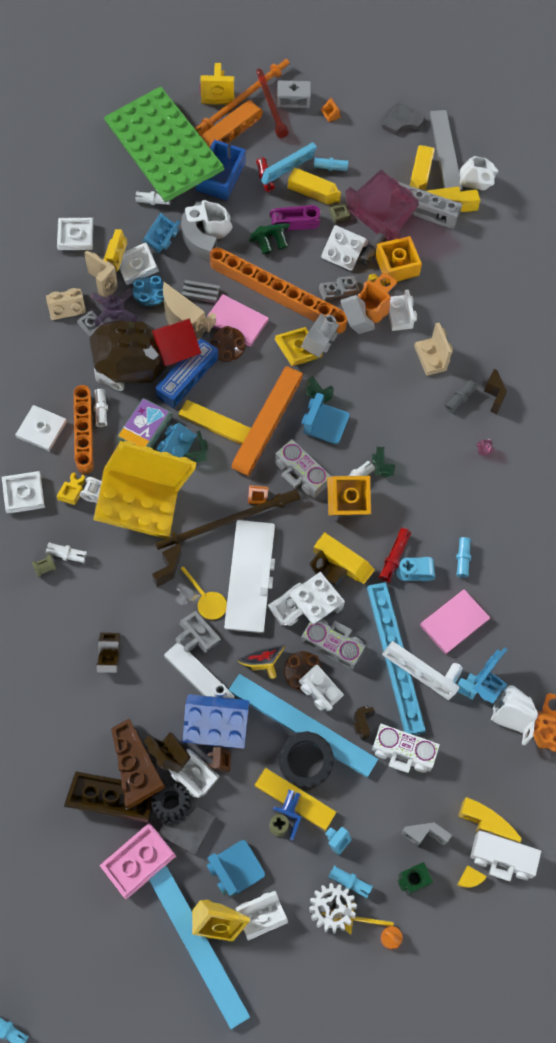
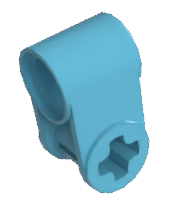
(417, 569)

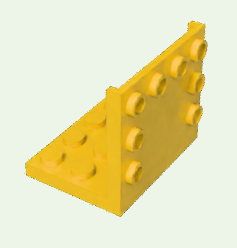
(141, 489)

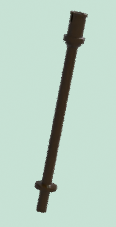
(279, 501)

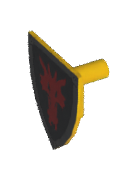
(263, 659)

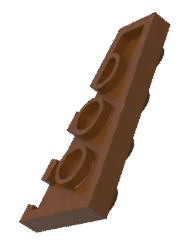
(136, 768)

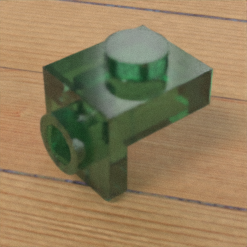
(312, 388)
(381, 469)

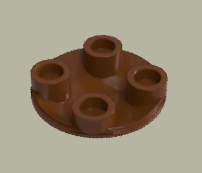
(229, 343)
(298, 666)

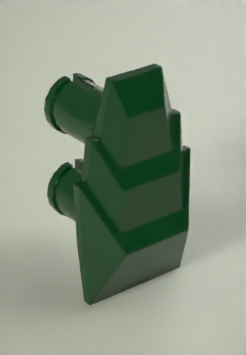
(263, 232)

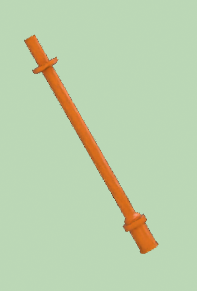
(208, 123)

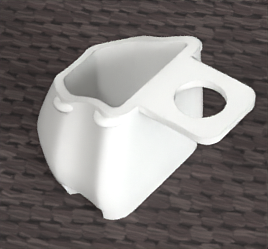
(478, 173)
(214, 218)
(515, 712)

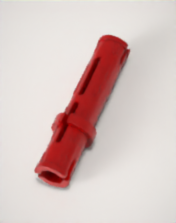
(392, 561)

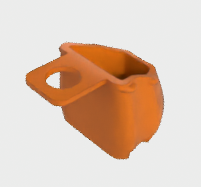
(377, 298)
(545, 726)

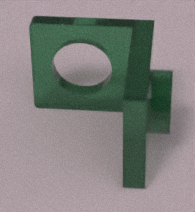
(203, 446)

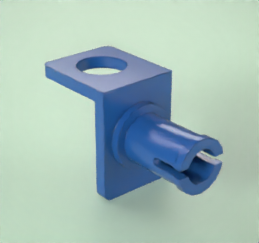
(289, 811)

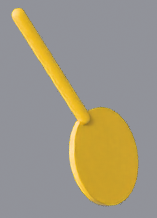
(211, 604)

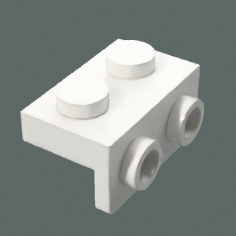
(285, 608)
(196, 776)
(264, 914)

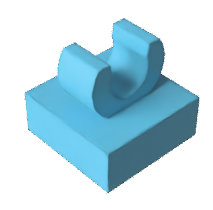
(466, 686)
(338, 840)

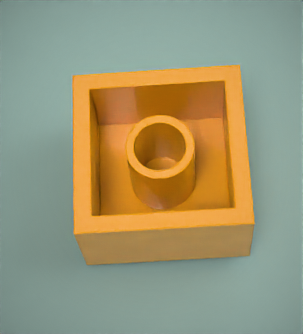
(398, 259)
(349, 495)

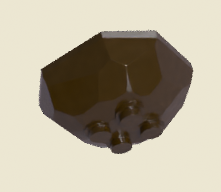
(126, 352)

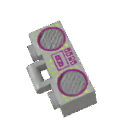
(303, 467)
(332, 644)

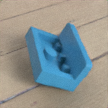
(160, 233)
(177, 440)

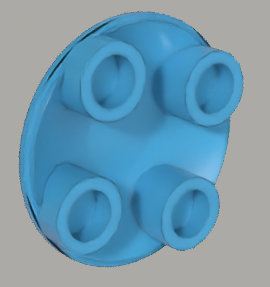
(148, 291)

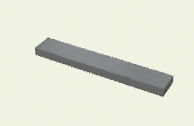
(445, 149)

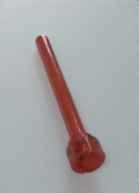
(280, 129)

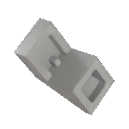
(356, 314)
(417, 832)

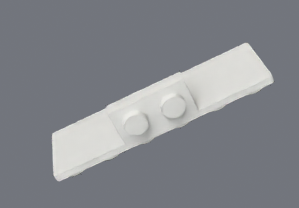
(250, 576)

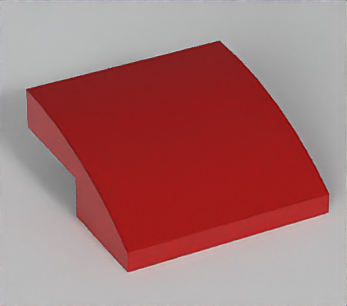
(176, 342)

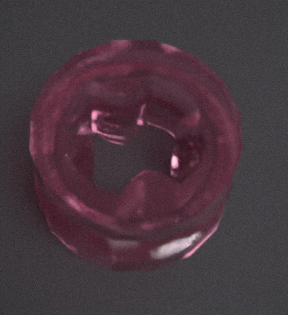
(485, 447)

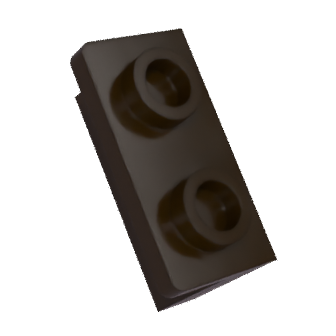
(169, 752)

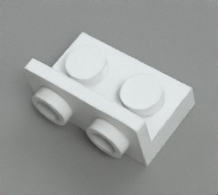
(401, 312)
(320, 688)

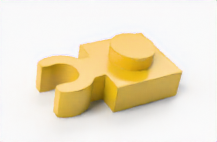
(71, 491)

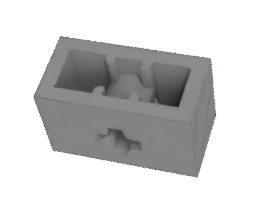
(293, 94)

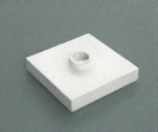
(75, 234)
(137, 264)
(41, 428)
(23, 492)

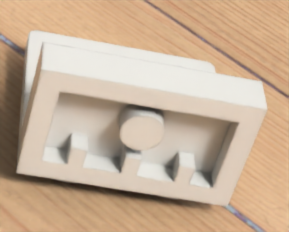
(343, 248)
(317, 598)

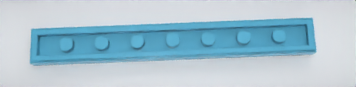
(400, 679)
(299, 722)
(199, 949)

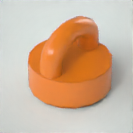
(391, 937)

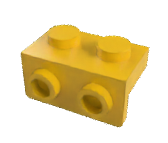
(116, 249)

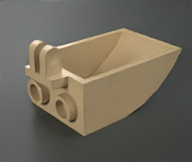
(180, 308)

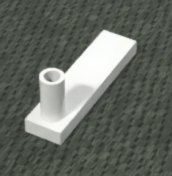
(196, 673)
(441, 684)

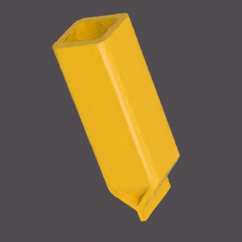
(422, 167)
(313, 187)
(340, 555)

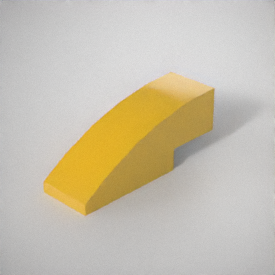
(469, 199)
(487, 820)

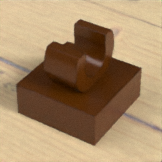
(221, 759)

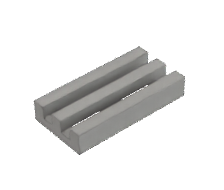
(200, 289)

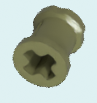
(44, 565)
(283, 821)

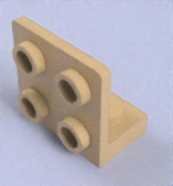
(103, 272)
(434, 352)

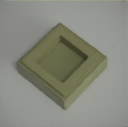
(340, 213)

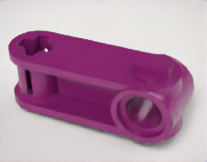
(298, 217)

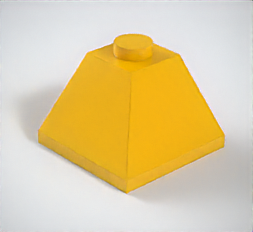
(217, 921)

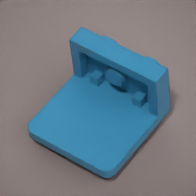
(324, 421)
(488, 684)
(235, 869)

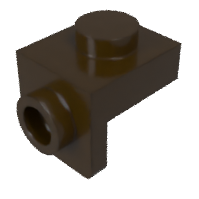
(361, 726)

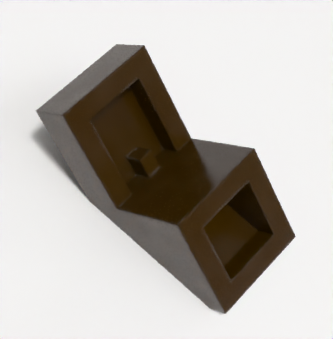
(496, 388)
(171, 558)
(108, 652)

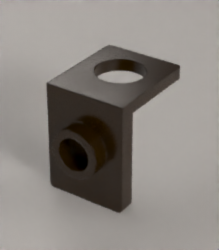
(330, 571)

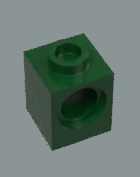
(421, 872)

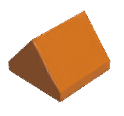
(331, 110)
(257, 494)

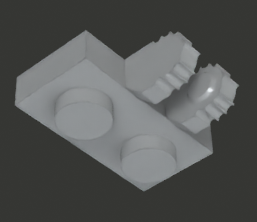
(200, 633)

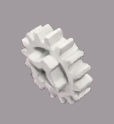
(340, 911)

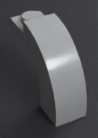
(196, 241)

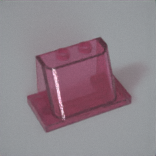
(382, 205)

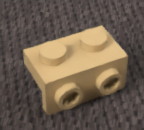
(65, 303)

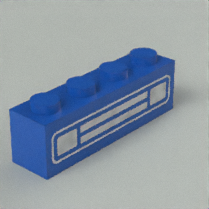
(186, 375)

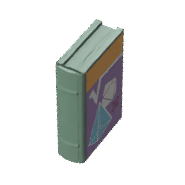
(145, 424)

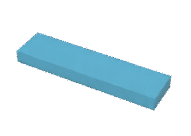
(288, 163)

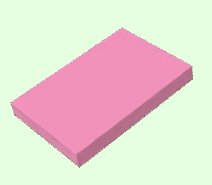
(239, 316)
(454, 621)
(137, 861)

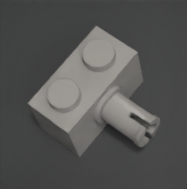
(320, 335)

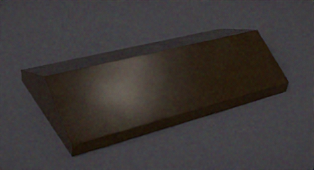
(105, 797)

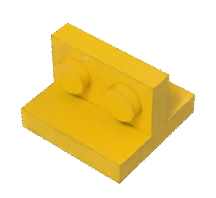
(217, 88)

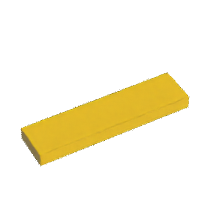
(214, 422)
(307, 805)

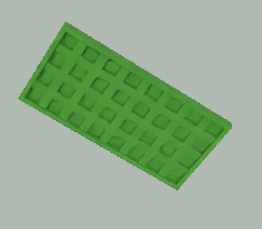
(163, 144)

